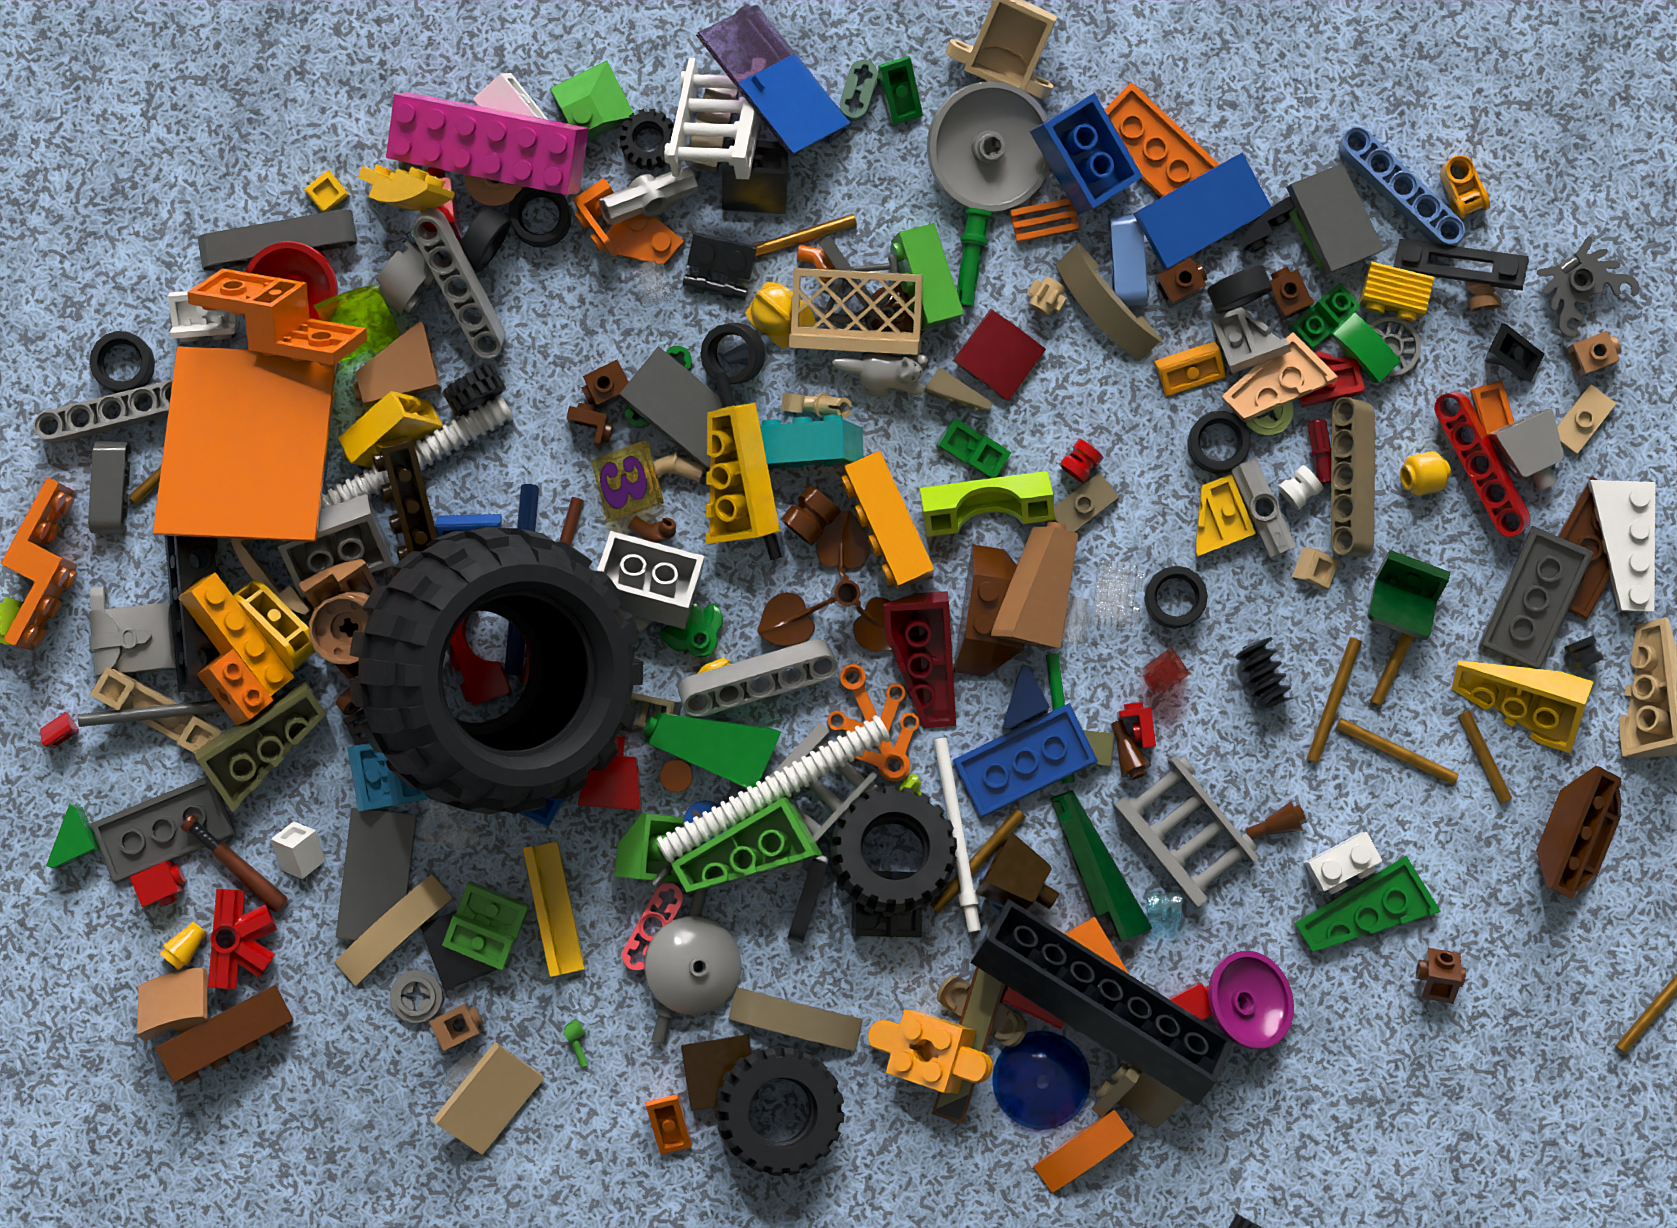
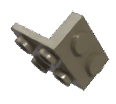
(1139, 1093)

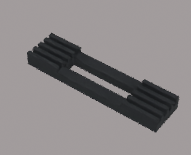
(1507, 269)

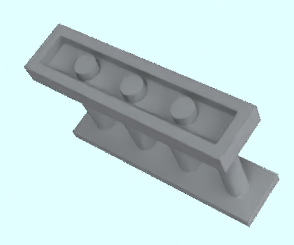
(812, 743)
(1174, 861)

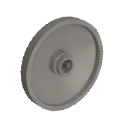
(984, 146)

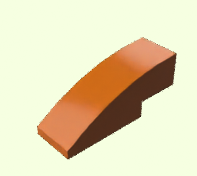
(1083, 1150)

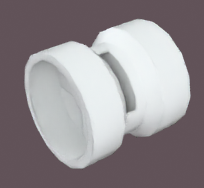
(1300, 487)

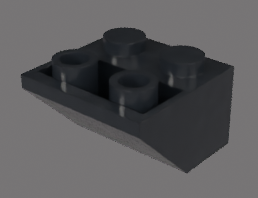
(767, 183)

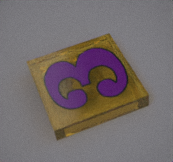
(627, 481)

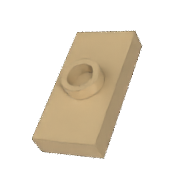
(1584, 418)

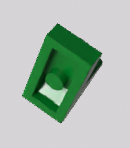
(900, 90)

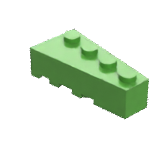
(754, 846)

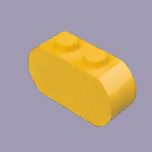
(277, 623)

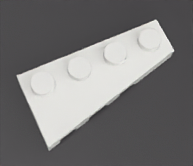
(1628, 535)

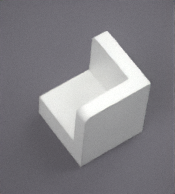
(298, 850)

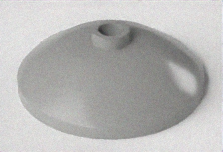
(671, 962)

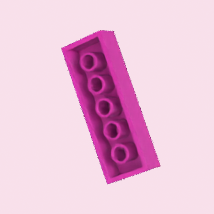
(487, 143)

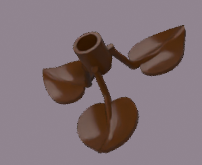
(842, 545)

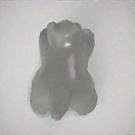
(884, 371)

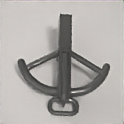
(841, 263)

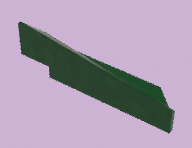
(1097, 869)

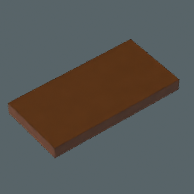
(1585, 531)

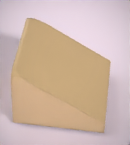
(1315, 568)

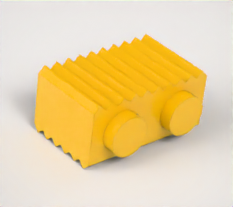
(1396, 291)

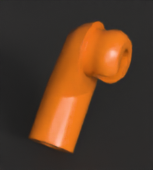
(817, 257)

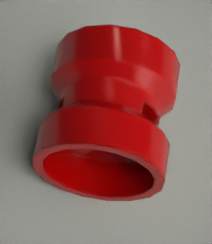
(1081, 460)

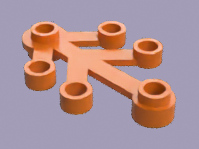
(887, 751)

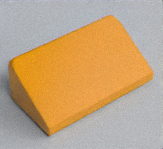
(1190, 368)

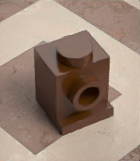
(1286, 304)

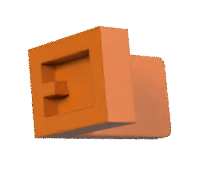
(589, 210)

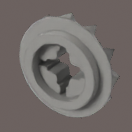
(405, 1007)

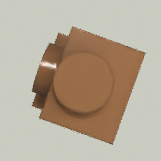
(1585, 359)
(444, 1026)

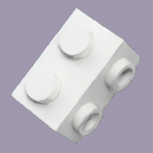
(193, 321)

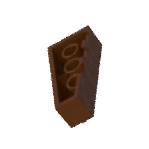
(223, 1035)

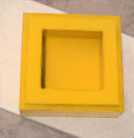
(326, 192)

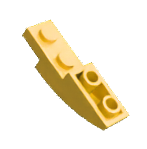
(404, 189)

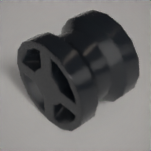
(1583, 653)

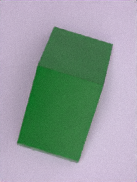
(73, 839)

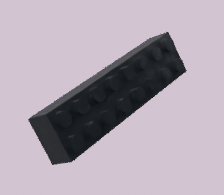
(1103, 1002)

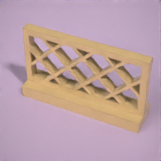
(855, 339)

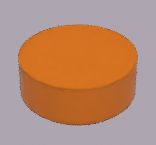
(676, 775)

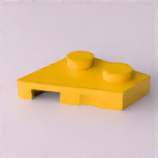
(1221, 516)

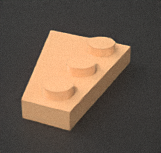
(1278, 381)

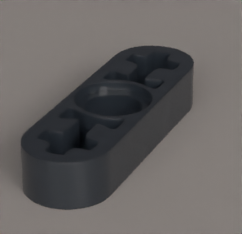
(808, 897)

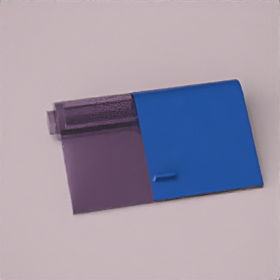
(774, 80)

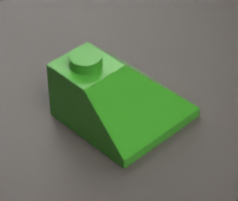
(593, 100)
(638, 850)

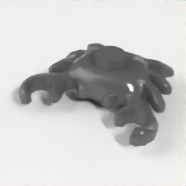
(1581, 278)

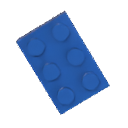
(1086, 154)

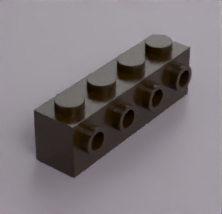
(405, 493)

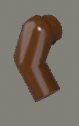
(654, 532)

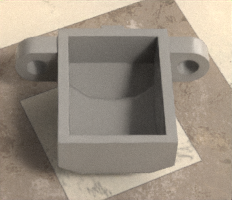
(130, 637)

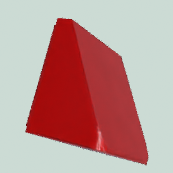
(58, 731)

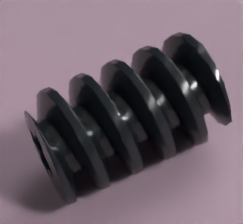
(1263, 674)

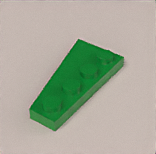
(1377, 903)

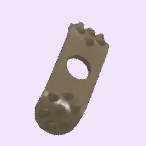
(1007, 1027)

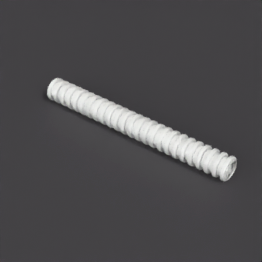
(427, 450)
(773, 789)

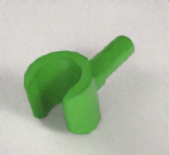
(573, 1032)

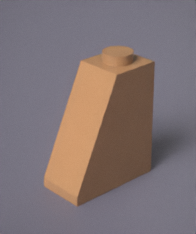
(401, 367)

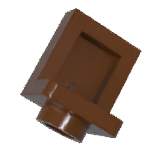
(587, 416)

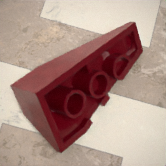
(921, 643)

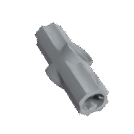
(647, 196)
(1254, 488)

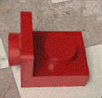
(1144, 729)

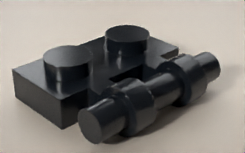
(720, 256)

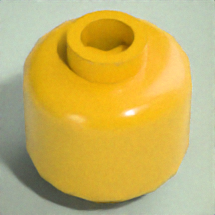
(1425, 473)

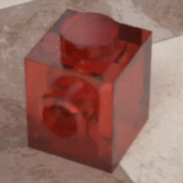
(1165, 671)

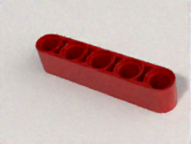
(1481, 480)

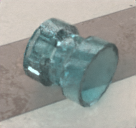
(1163, 907)

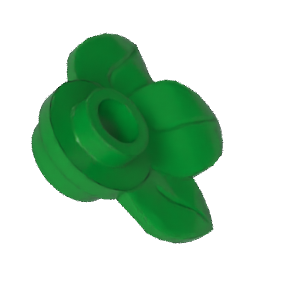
(700, 623)

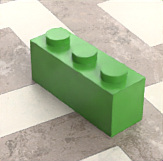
(922, 253)

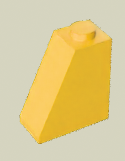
(388, 419)

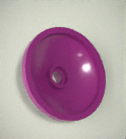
(1263, 997)

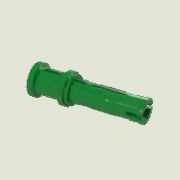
(974, 242)

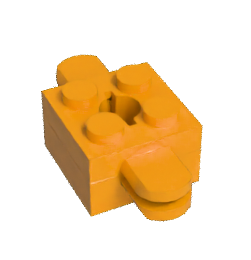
(930, 1051)

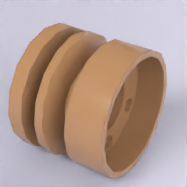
(329, 623)

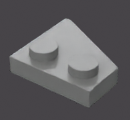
(1246, 340)

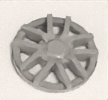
(1396, 343)

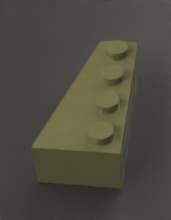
(249, 751)

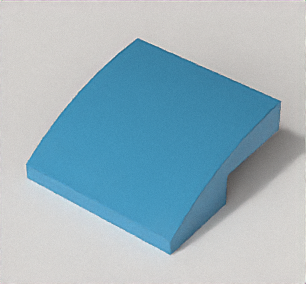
(375, 783)

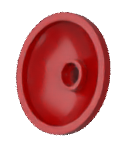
(298, 263)

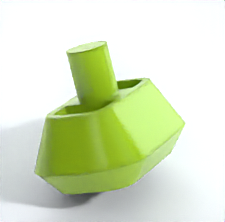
(911, 781)

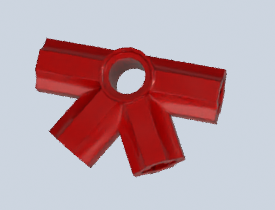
(245, 950)

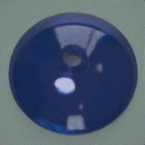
(1017, 1073)

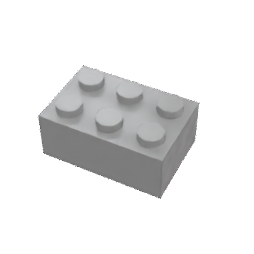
(343, 535)
(653, 578)

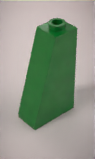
(720, 747)

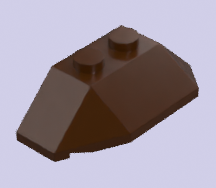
(985, 589)
(1580, 831)

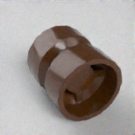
(810, 515)

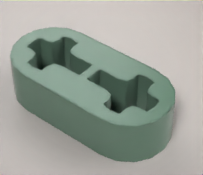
(865, 92)

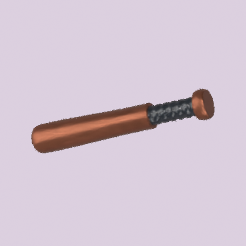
(239, 867)

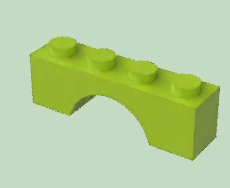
(1022, 496)

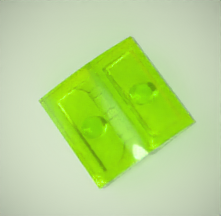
(364, 309)

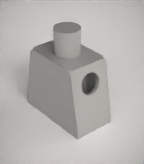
(1531, 447)

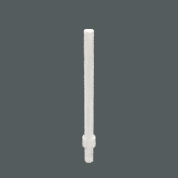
(967, 897)

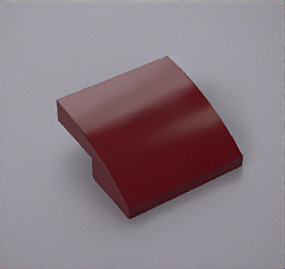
(999, 354)

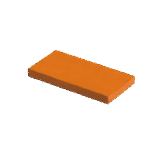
(1156, 143)

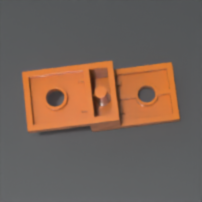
(277, 317)
(46, 568)

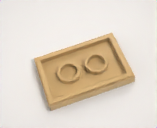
(488, 1098)

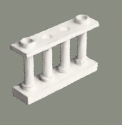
(744, 131)

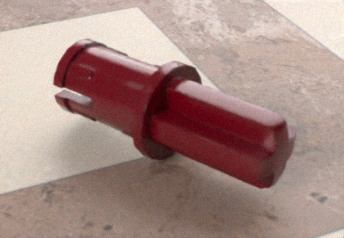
(1320, 449)

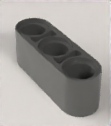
(108, 487)

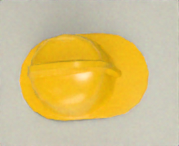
(772, 313)

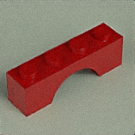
(482, 678)

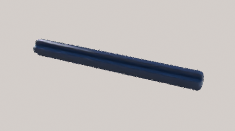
(526, 520)

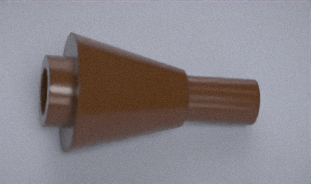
(1131, 759)
(1285, 820)

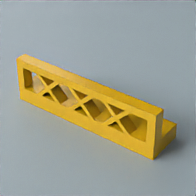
(553, 908)

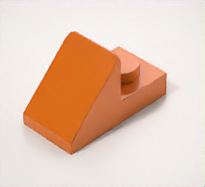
(669, 1124)

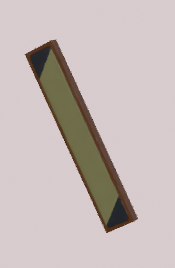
(977, 1014)

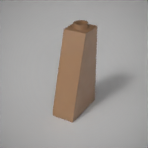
(1039, 589)

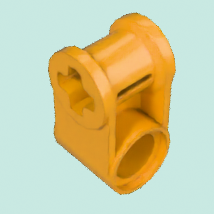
(1464, 189)

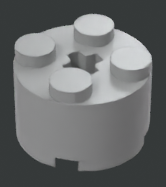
(405, 279)

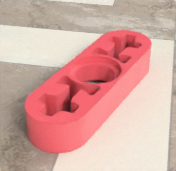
(657, 901)

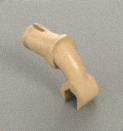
(821, 405)
(678, 466)

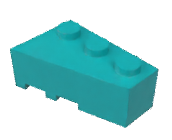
(811, 442)

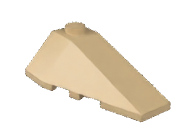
(1652, 710)

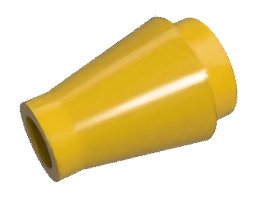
(183, 946)

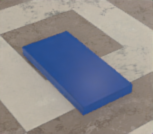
(1202, 211)
(1025, 760)

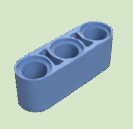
(1128, 258)

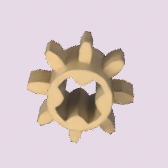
(1046, 296)

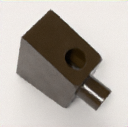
(1017, 875)

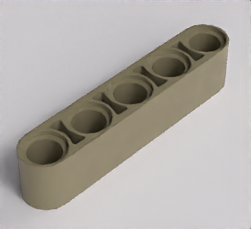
(1352, 477)

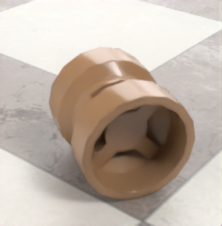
(1483, 296)

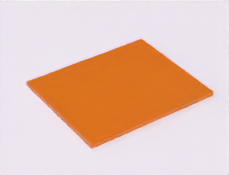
(244, 446)

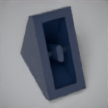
(1025, 701)

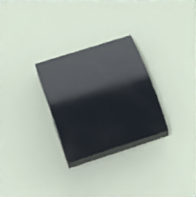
(876, 925)
(451, 966)

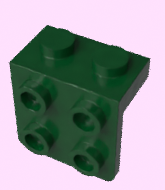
(1406, 594)

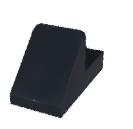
(1514, 353)

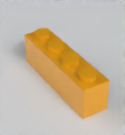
(231, 628)

